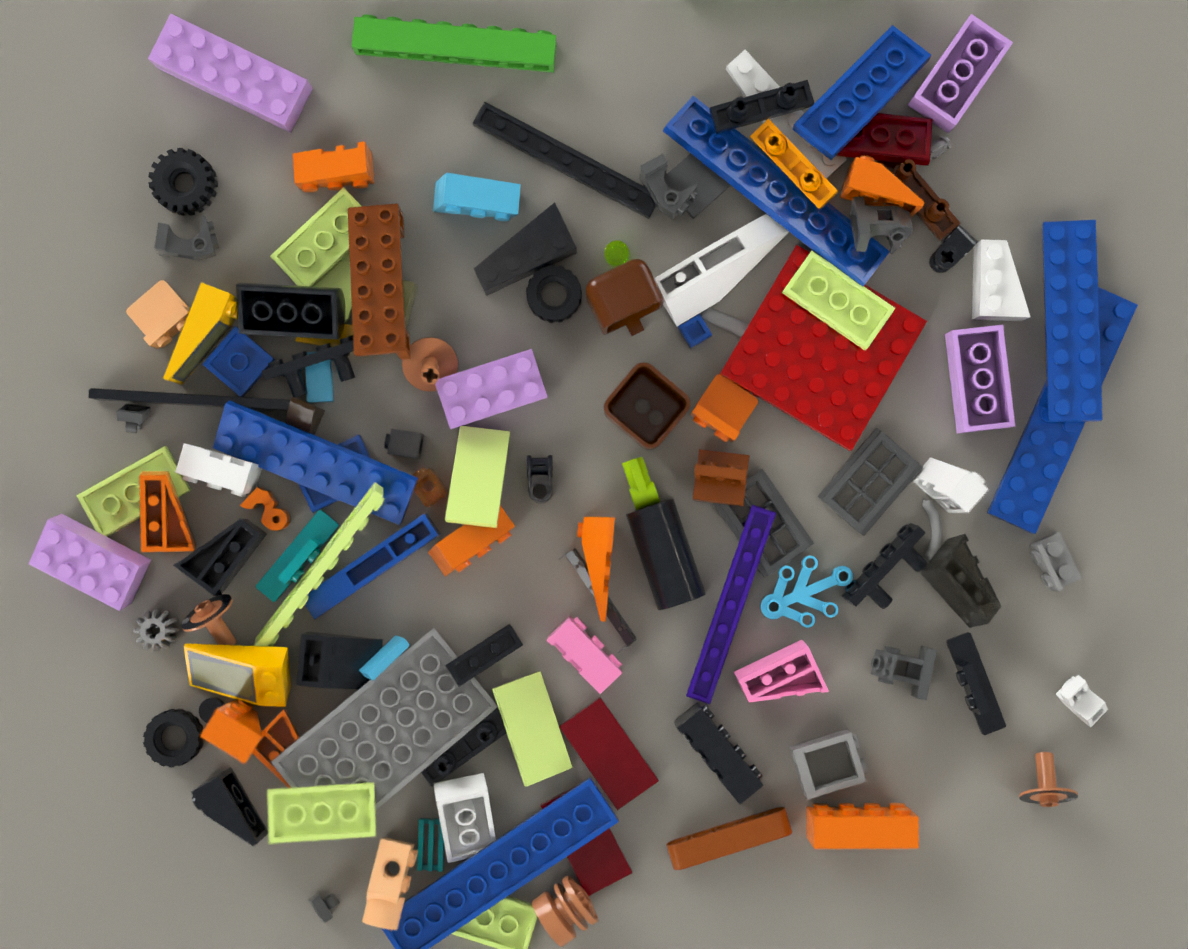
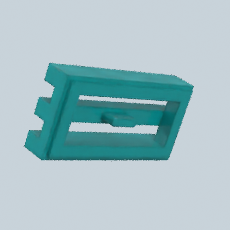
(430, 866)

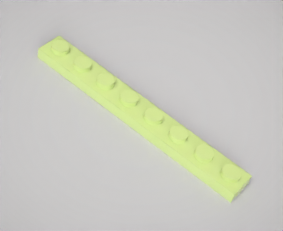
(326, 560)

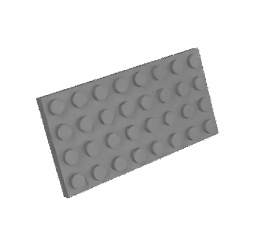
(390, 725)

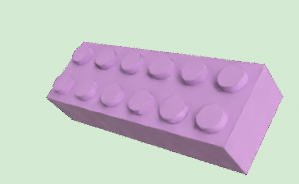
(230, 73)

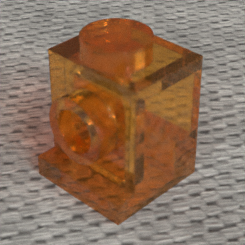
(438, 492)

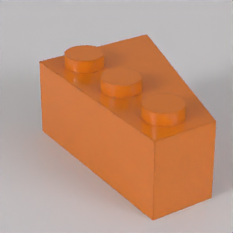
(162, 516)

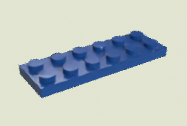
(861, 92)

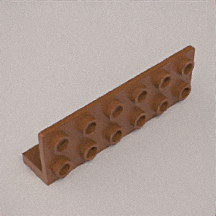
(377, 280)

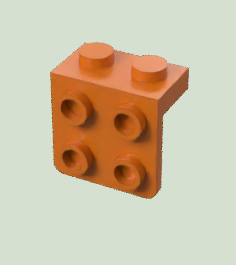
(724, 408)

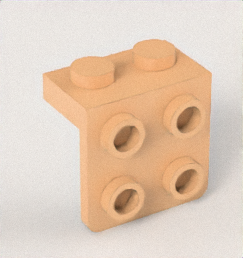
(159, 314)

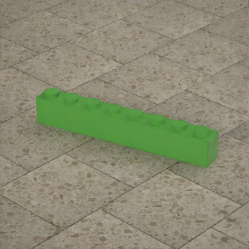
(454, 43)

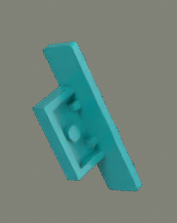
(299, 553)

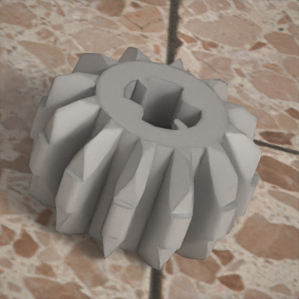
(160, 621)

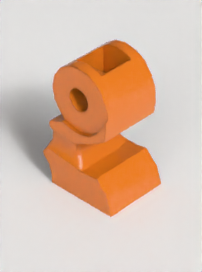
(272, 517)

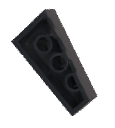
(533, 247)
(718, 752)

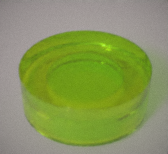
(616, 253)

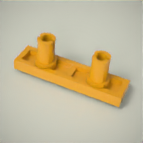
(794, 164)

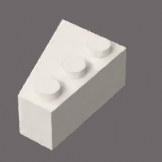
(996, 284)
(218, 470)
(950, 486)

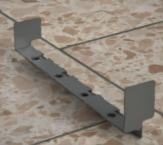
(610, 612)

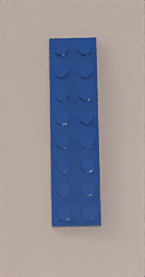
(1072, 321)
(312, 460)

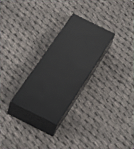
(484, 655)

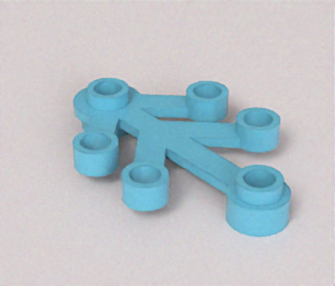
(802, 593)

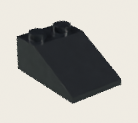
(229, 806)

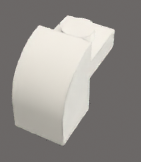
(1082, 700)

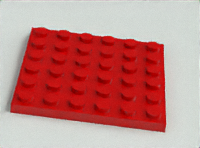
(815, 370)

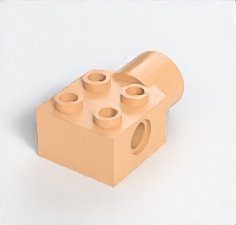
(385, 888)

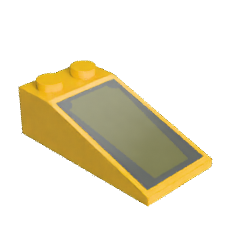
(206, 324)
(241, 672)

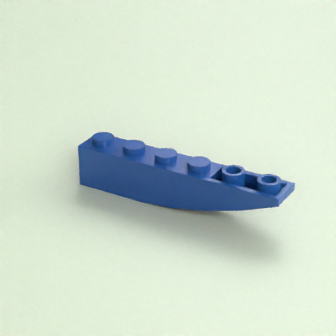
(371, 565)

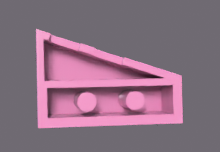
(585, 654)
(781, 674)

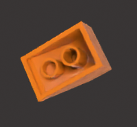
(878, 186)

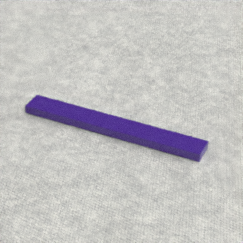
(730, 604)

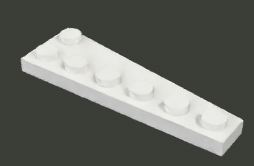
(753, 80)

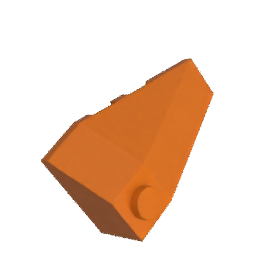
(597, 549)

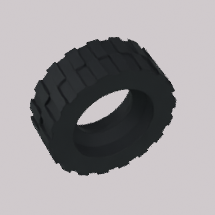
(559, 275)
(155, 746)

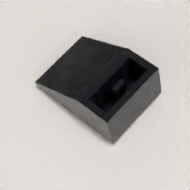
(334, 660)

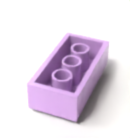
(960, 73)
(979, 379)
(491, 389)
(89, 561)

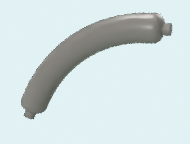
(936, 529)

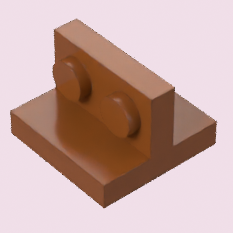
(721, 477)

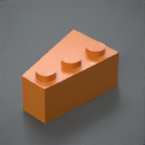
(333, 168)
(467, 541)
(234, 729)
(276, 739)

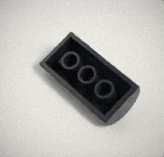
(290, 310)
(665, 554)

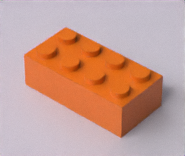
(862, 826)

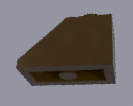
(304, 415)

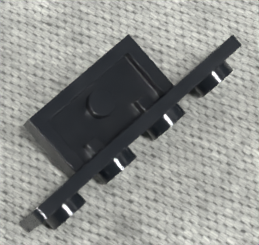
(976, 684)

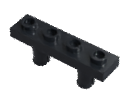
(761, 106)
(292, 369)
(889, 556)
(467, 747)

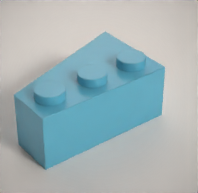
(476, 197)

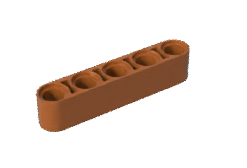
(729, 838)

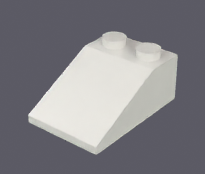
(464, 816)

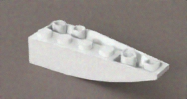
(717, 269)

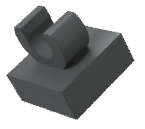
(133, 416)
(323, 906)

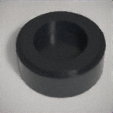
(208, 708)

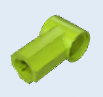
(641, 487)

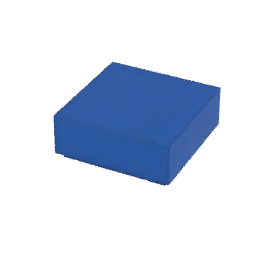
(694, 331)

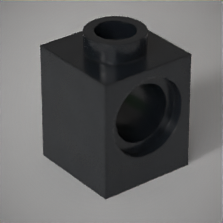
(404, 443)

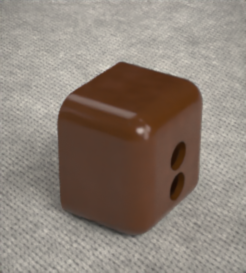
(624, 297)
(662, 394)

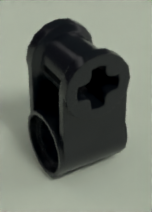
(954, 248)
(540, 476)

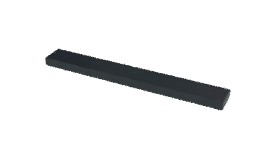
(565, 159)
(187, 399)

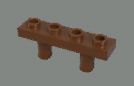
(935, 210)

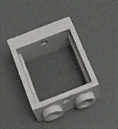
(803, 770)

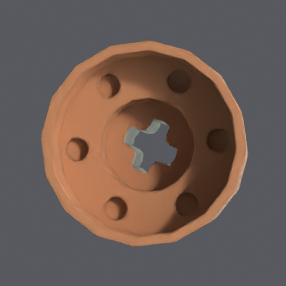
(561, 913)

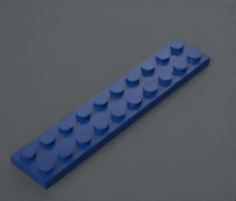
(770, 189)
(1048, 445)
(503, 867)

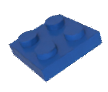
(238, 362)

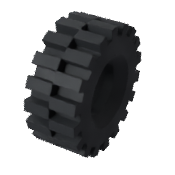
(170, 168)

